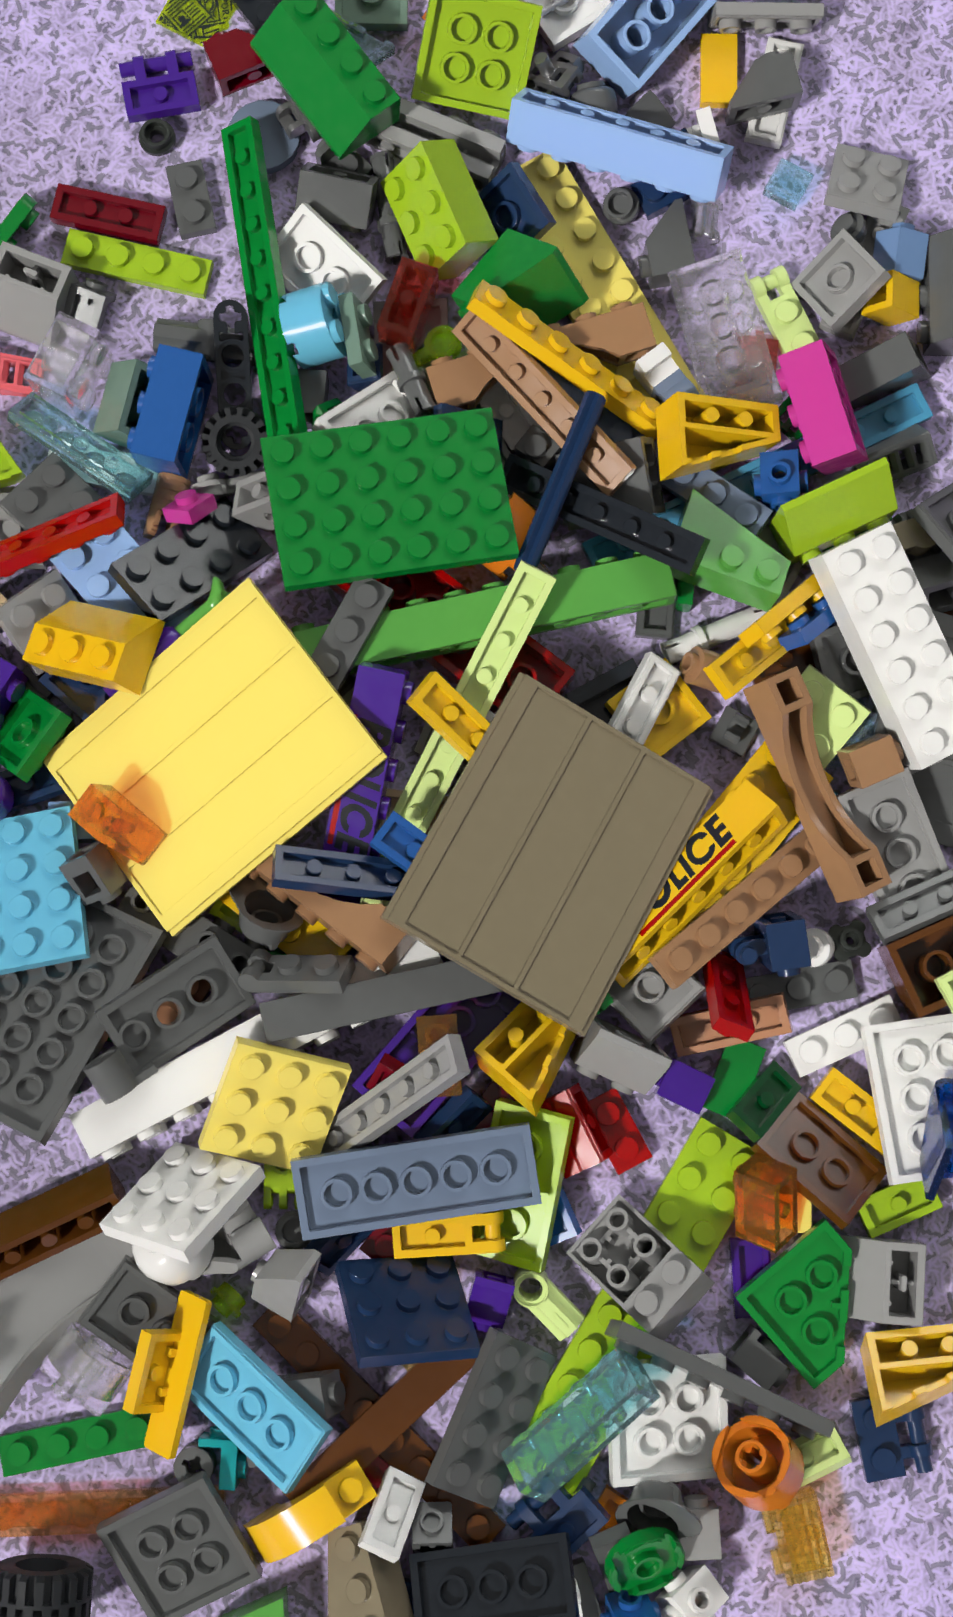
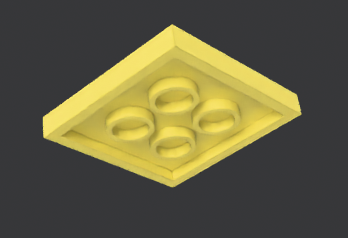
(273, 1103)

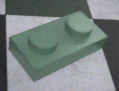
(359, 345)

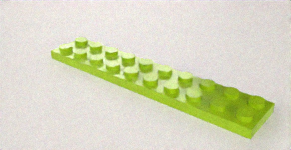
(693, 1213)

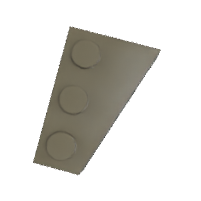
(361, 1581)

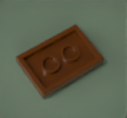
(830, 1164)

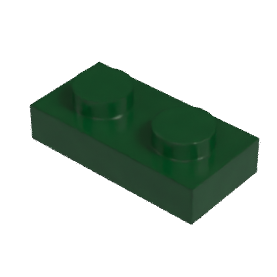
(763, 1101)

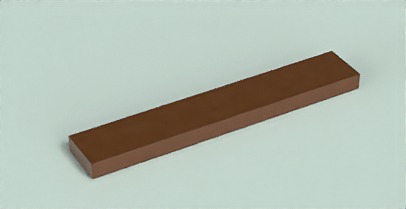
(385, 1420)

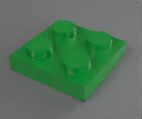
(30, 734)

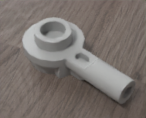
(221, 487)

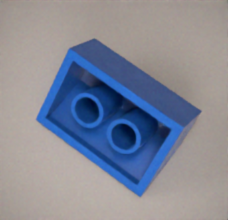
(171, 410)

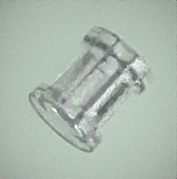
(705, 222)

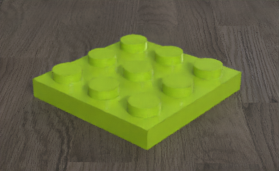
(476, 54)

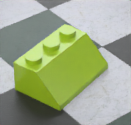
(835, 512)

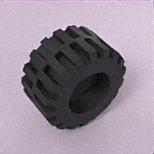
(45, 1586)

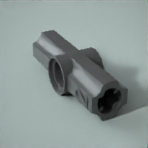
(199, 338)

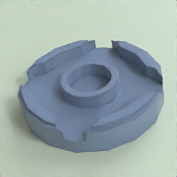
(277, 146)

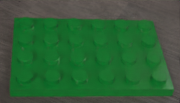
(388, 499)

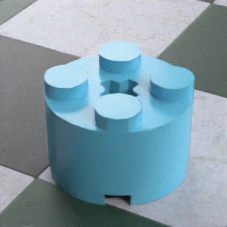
(313, 324)

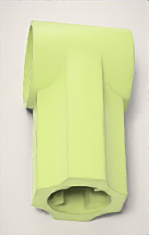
(548, 1304)

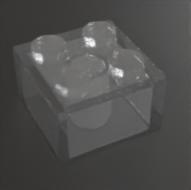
(70, 365)

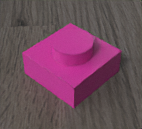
(189, 507)

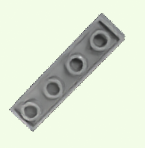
(480, 149)

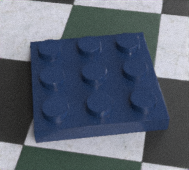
(406, 1311)

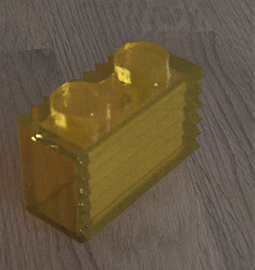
(799, 1540)

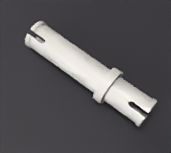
(710, 634)

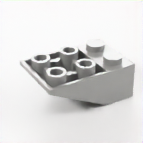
(640, 1268)

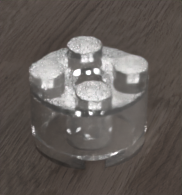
(86, 1369)

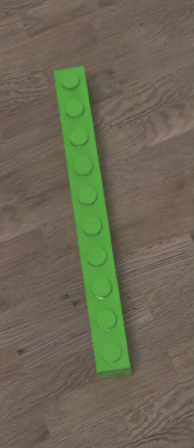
(461, 618)

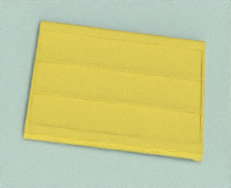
(221, 751)

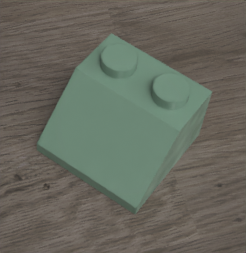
(120, 399)

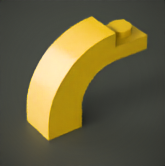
(300, 1522)

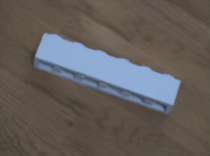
(619, 145)

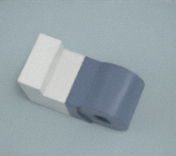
(661, 374)

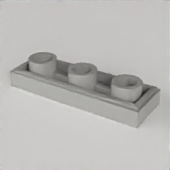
(765, 16)

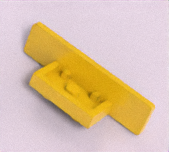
(166, 1372)

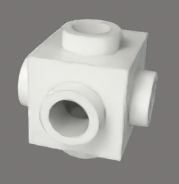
(692, 1594)

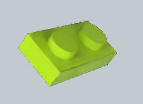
(895, 1206)

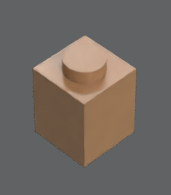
(871, 760)

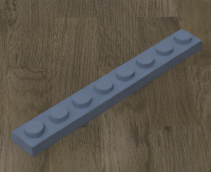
(717, 490)

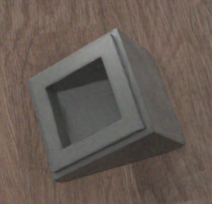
(651, 110)

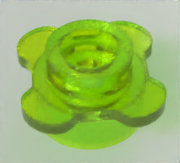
(227, 1300)

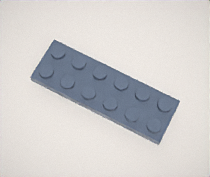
(415, 1181)

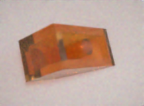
(117, 823)

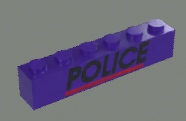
(357, 814)

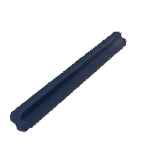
(561, 478)

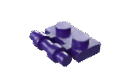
(162, 94)

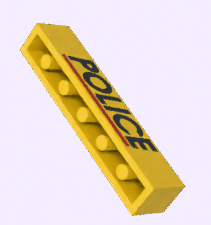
(705, 866)

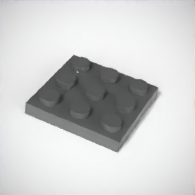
(180, 1549)

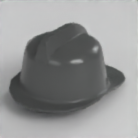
(262, 915)
(658, 1505)

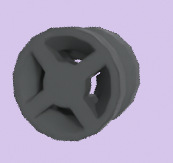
(198, 1459)

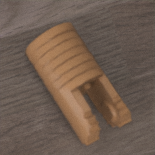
(164, 492)

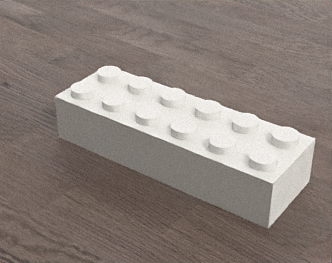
(892, 640)

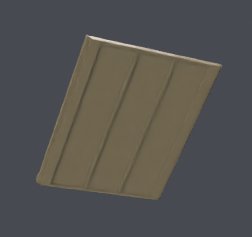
(548, 854)

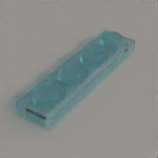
(80, 446)

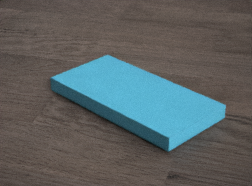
(256, 1408)

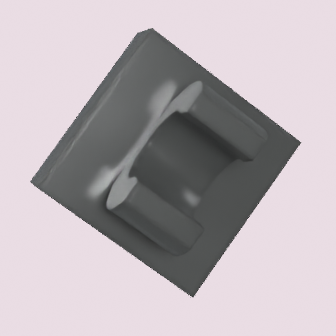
(734, 731)

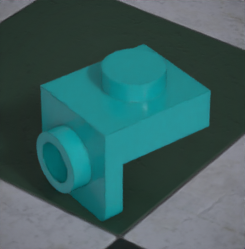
(233, 1462)

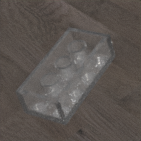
(724, 329)

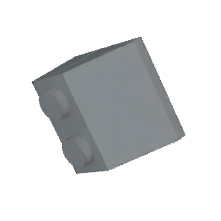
(619, 1057)

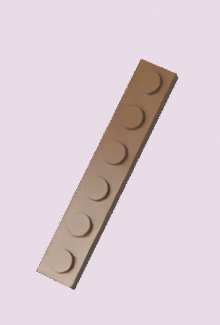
(543, 399)
(735, 911)

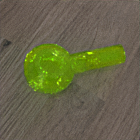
(437, 344)

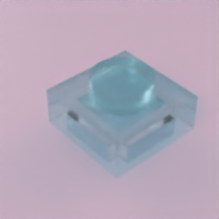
(788, 184)

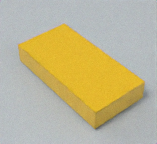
(717, 69)

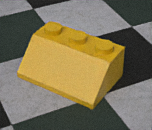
(95, 645)

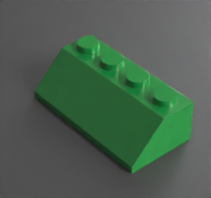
(326, 74)

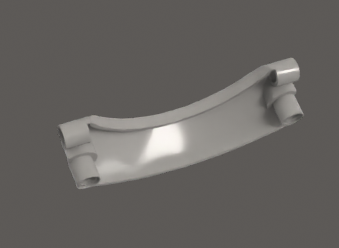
(56, 1291)

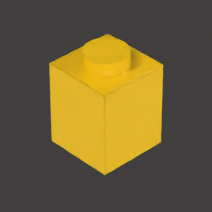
(895, 301)

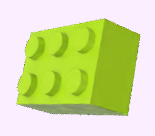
(439, 208)

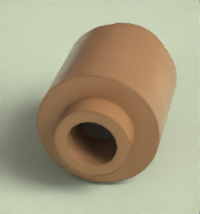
(692, 668)

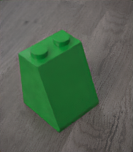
(530, 274)

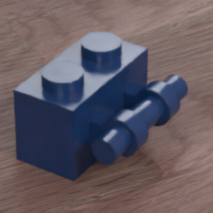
(778, 943)

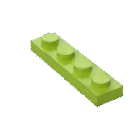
(137, 263)

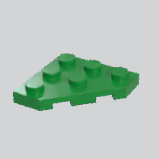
(805, 1301)

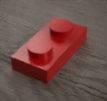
(620, 1131)

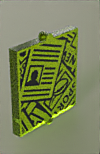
(196, 18)

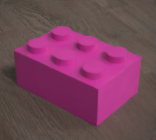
(821, 408)

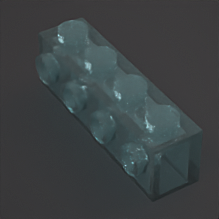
(579, 1425)

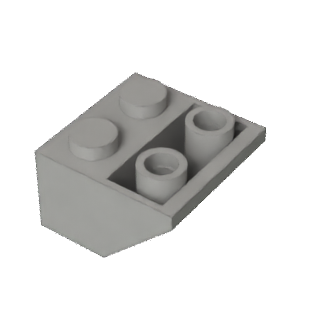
(31, 292)
(886, 1280)

